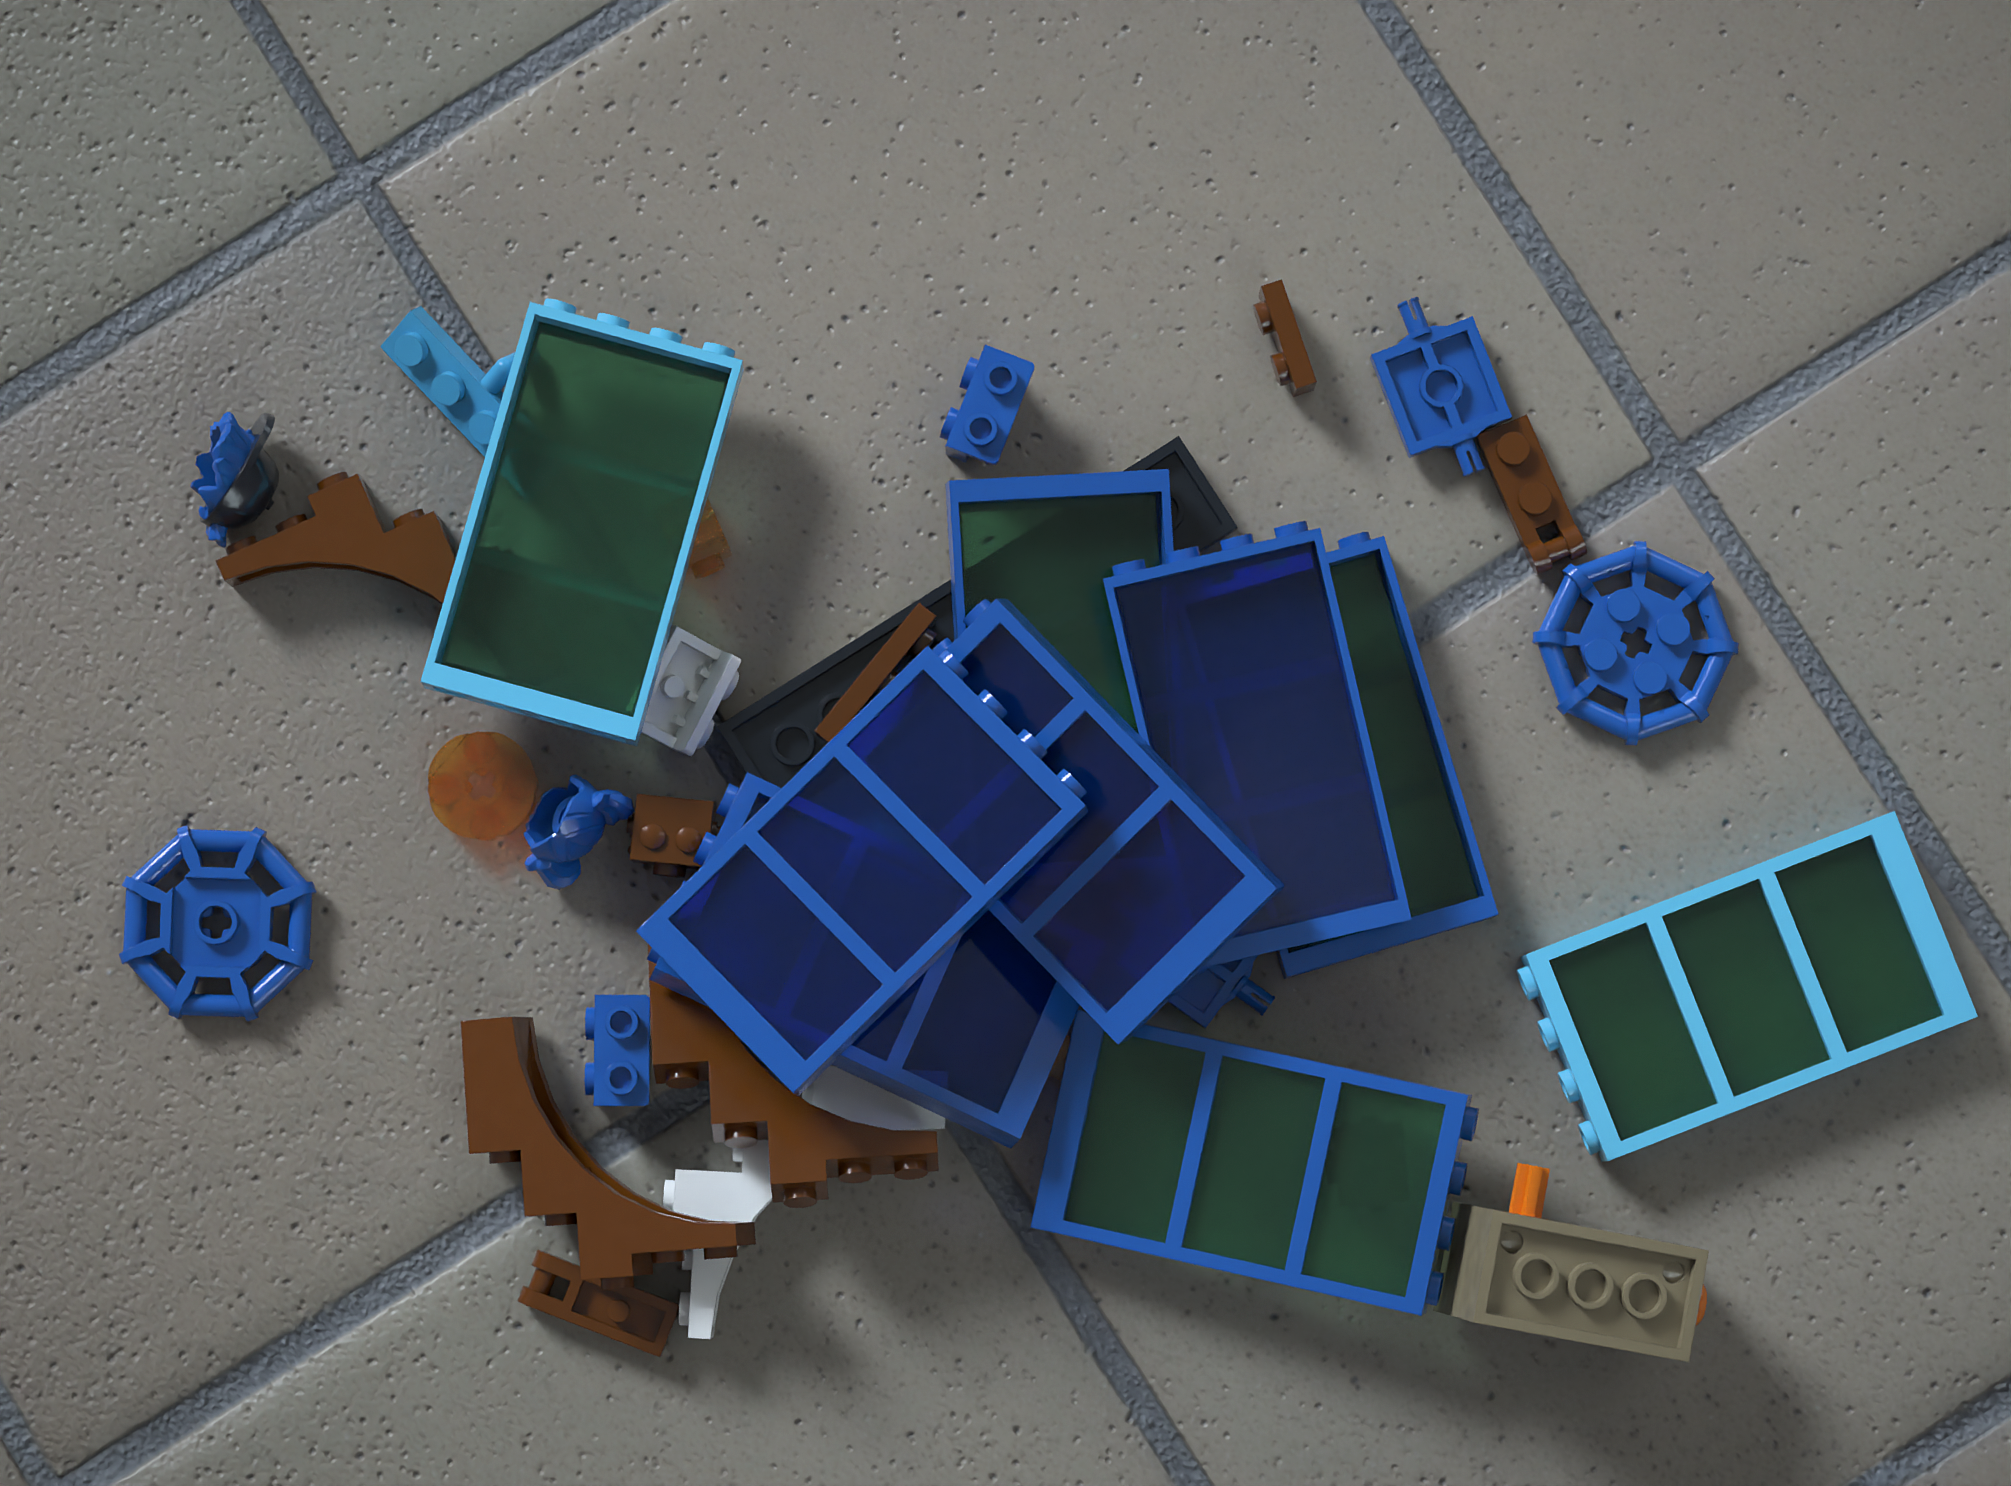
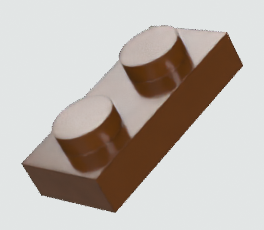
(1276, 317)

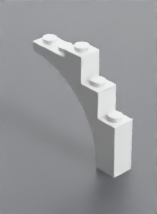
(746, 1194)

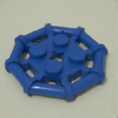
(1664, 630)
(240, 945)

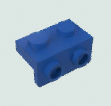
(989, 407)
(621, 1050)

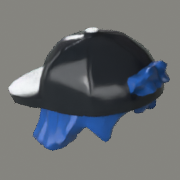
(236, 476)

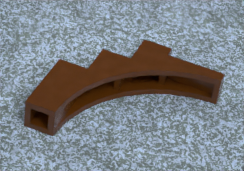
(351, 538)
(752, 1106)
(518, 1121)

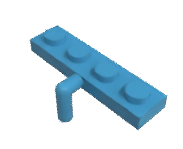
(449, 375)

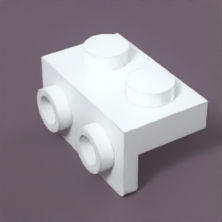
(689, 691)

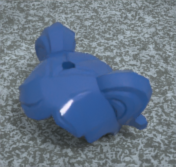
(568, 826)

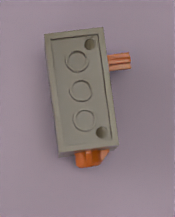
(1571, 1277)

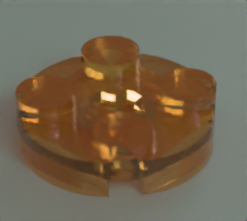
(479, 754)

